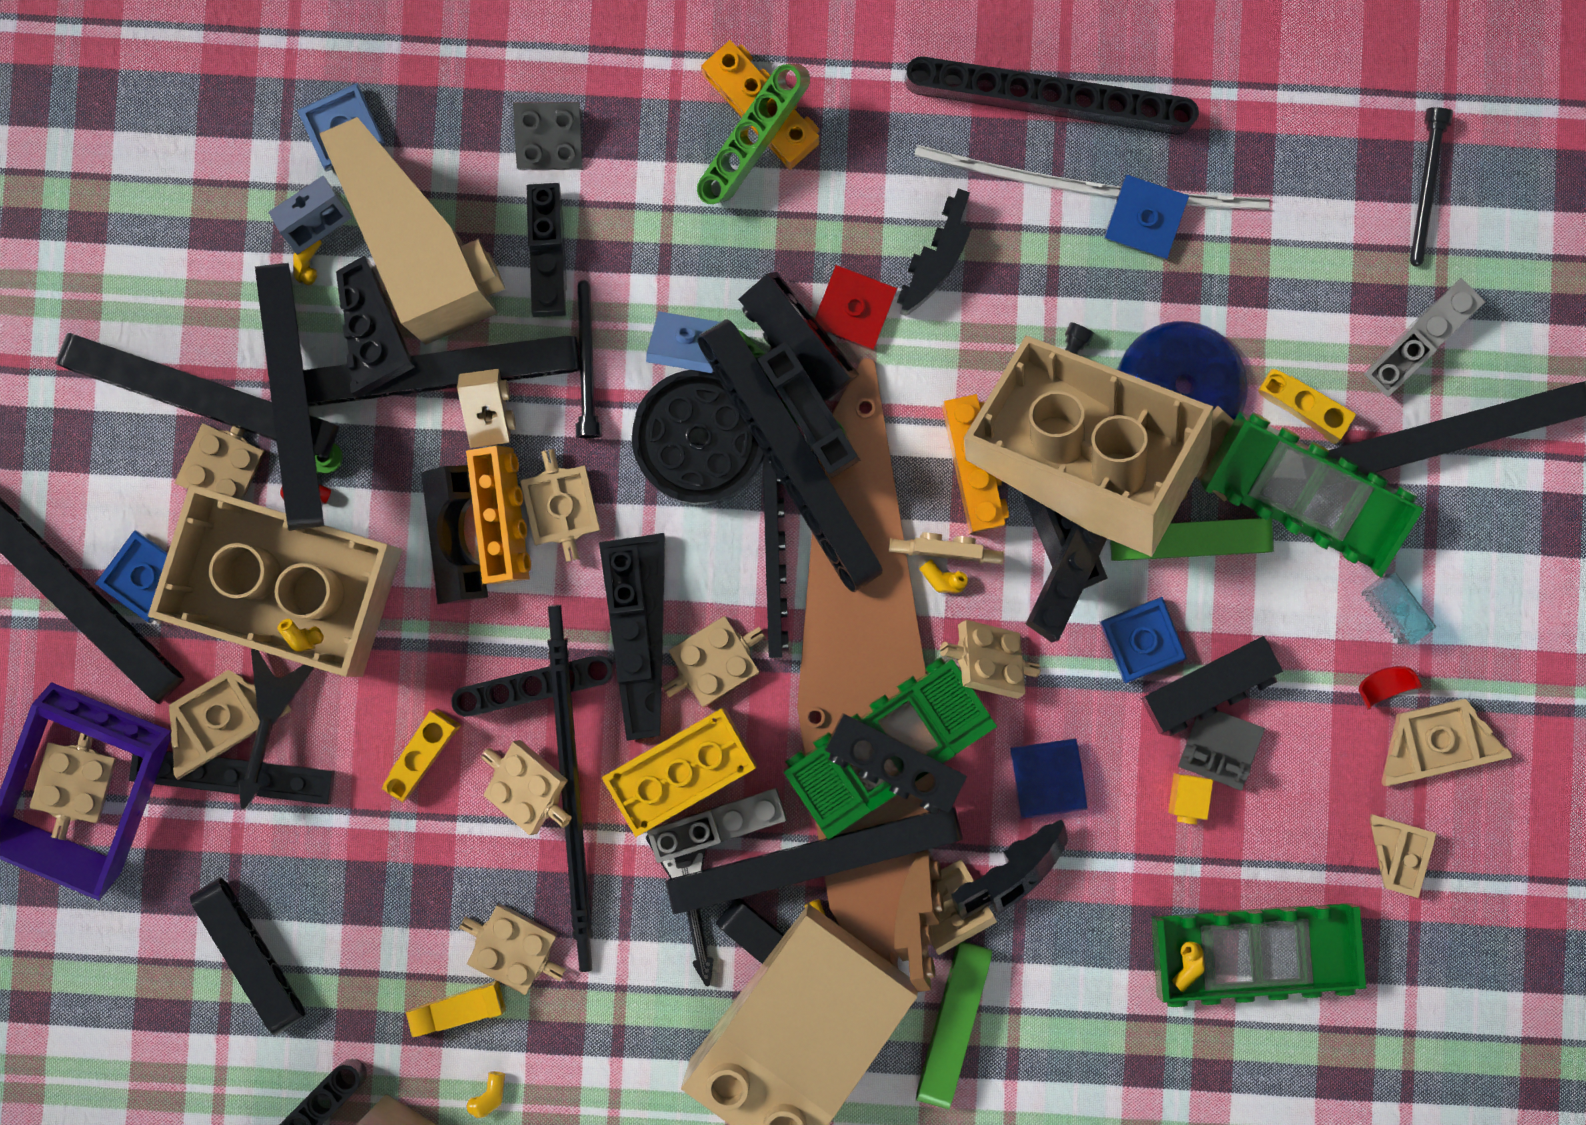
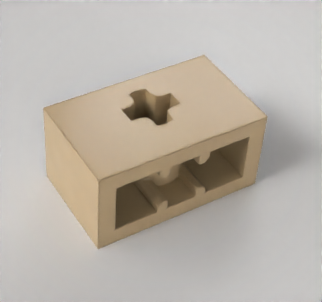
(482, 425)

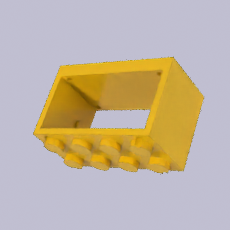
(679, 772)

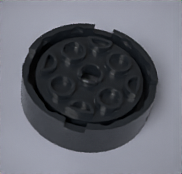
(669, 459)

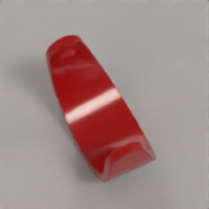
(1387, 683)

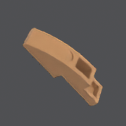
(916, 911)

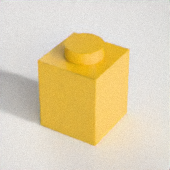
(1190, 798)

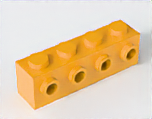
(739, 84)
(977, 487)
(498, 515)

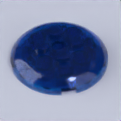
(1190, 353)

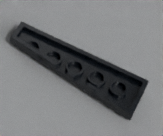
(643, 700)

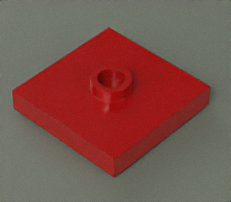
(855, 307)

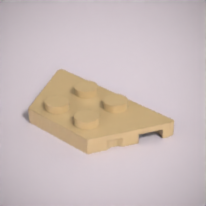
(212, 721)
(1439, 742)

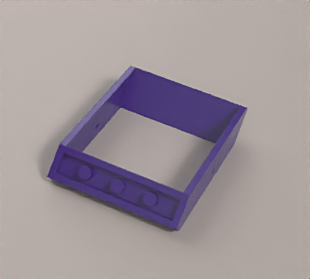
(62, 859)

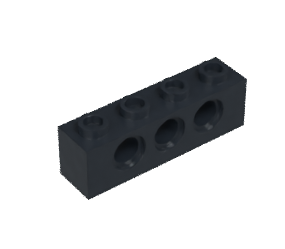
(946, 780)

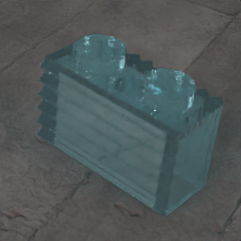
(1398, 609)

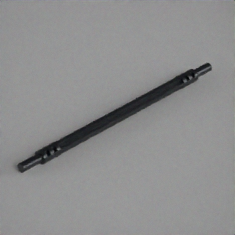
(571, 801)

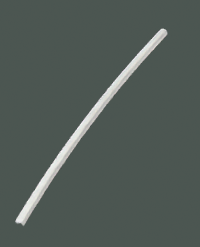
(1076, 185)

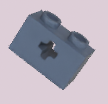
(310, 215)

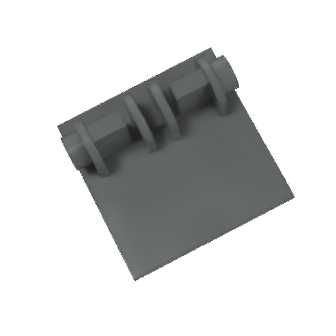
(548, 135)
(1222, 749)

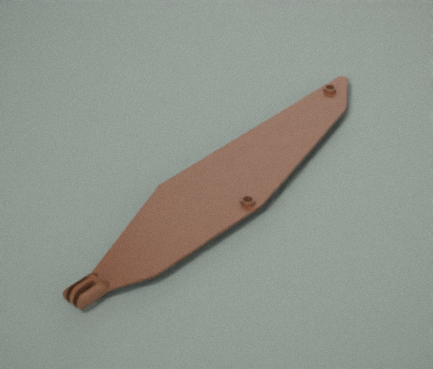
(860, 650)

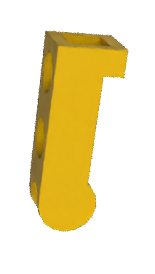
(1307, 405)
(420, 754)
(457, 1009)

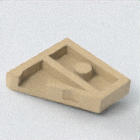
(1401, 854)

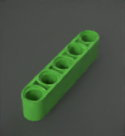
(767, 127)
(1206, 539)
(953, 1025)

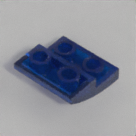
(1048, 778)

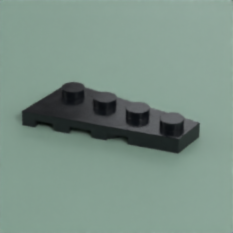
(370, 328)

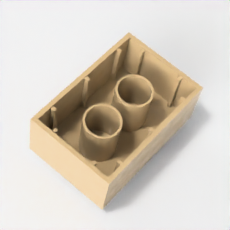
(243, 572)

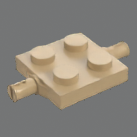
(220, 462)
(560, 505)
(960, 549)
(990, 659)
(714, 661)
(72, 784)
(525, 787)
(512, 948)

